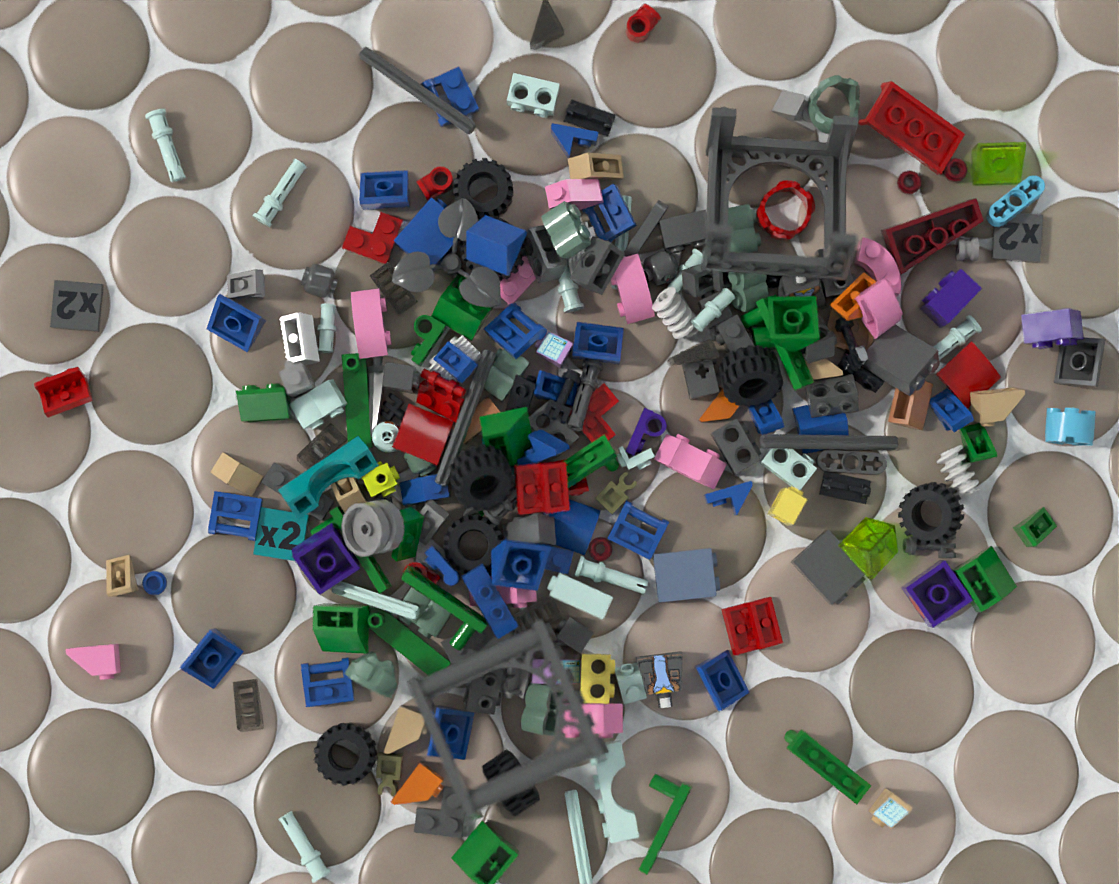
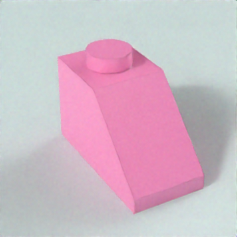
(574, 191)
(97, 660)

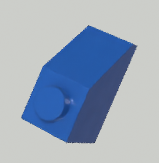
(422, 490)

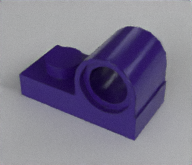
(636, 442)

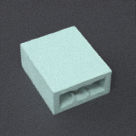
(579, 595)

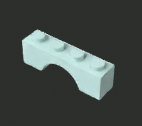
(620, 822)

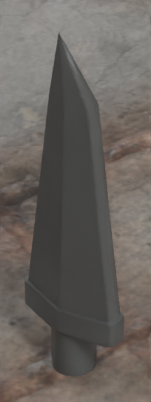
(376, 391)

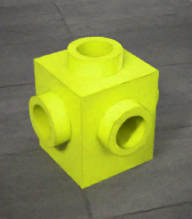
(372, 480)

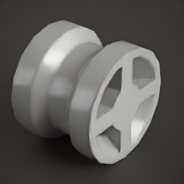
(967, 249)

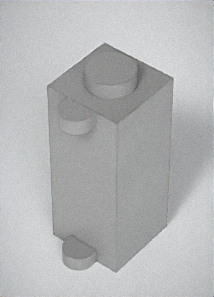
(296, 379)

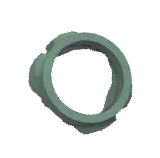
(850, 89)
(373, 674)

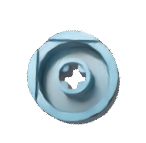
(1070, 426)

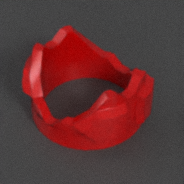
(792, 187)

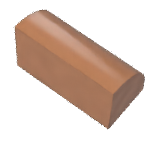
(483, 408)
(911, 410)

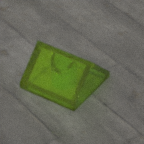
(997, 163)
(871, 545)

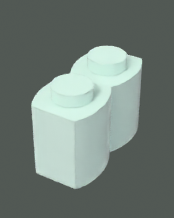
(318, 405)

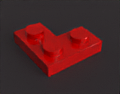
(376, 245)
(600, 402)

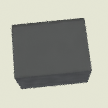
(1080, 363)

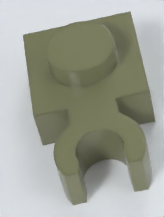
(613, 496)
(389, 769)

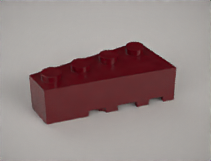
(924, 235)

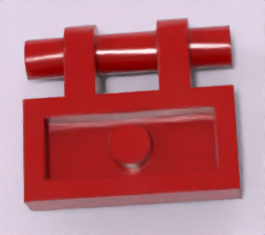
(438, 399)

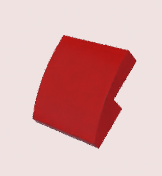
(968, 373)
(422, 434)
(541, 487)
(752, 626)

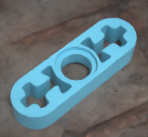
(1011, 210)

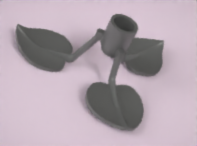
(415, 271)

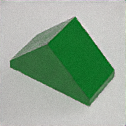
(977, 443)
(1035, 527)

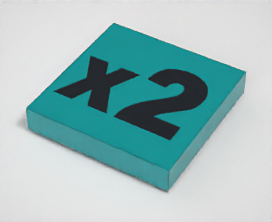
(279, 533)

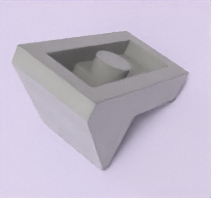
(795, 109)
(246, 284)
(434, 518)

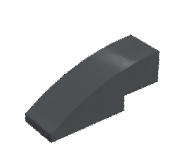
(700, 281)

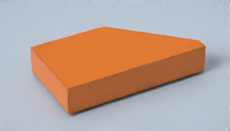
(719, 409)

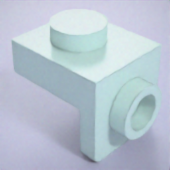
(641, 460)
(630, 683)

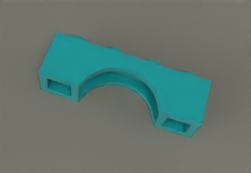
(348, 461)

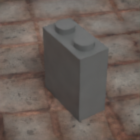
(901, 360)
(828, 568)

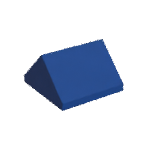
(384, 190)
(494, 244)
(234, 323)
(598, 343)
(824, 425)
(575, 526)
(519, 564)
(212, 658)
(722, 680)
(456, 728)

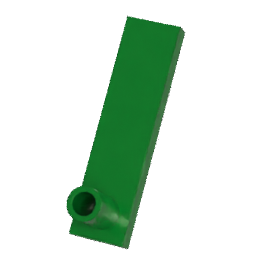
(793, 362)
(357, 398)
(590, 459)
(369, 563)
(471, 619)
(406, 641)
(826, 765)
(679, 794)

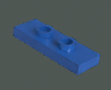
(489, 601)

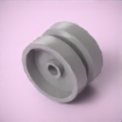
(372, 527)

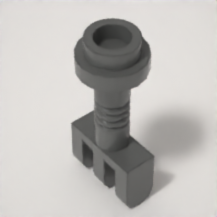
(910, 547)

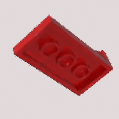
(913, 127)

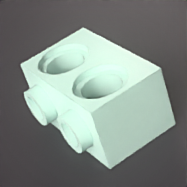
(535, 88)
(785, 470)

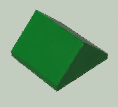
(793, 321)

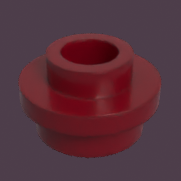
(962, 167)
(914, 177)
(608, 548)

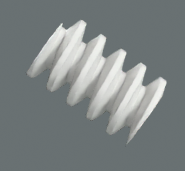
(674, 313)
(957, 471)

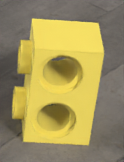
(787, 505)
(590, 678)

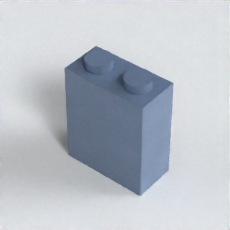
(685, 575)

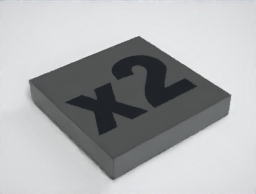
(1018, 238)
(76, 305)

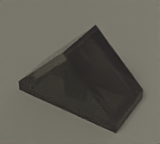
(547, 27)

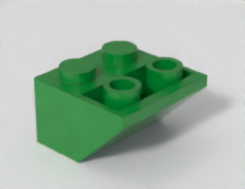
(458, 313)
(264, 404)
(507, 432)
(985, 579)
(342, 627)
(485, 855)

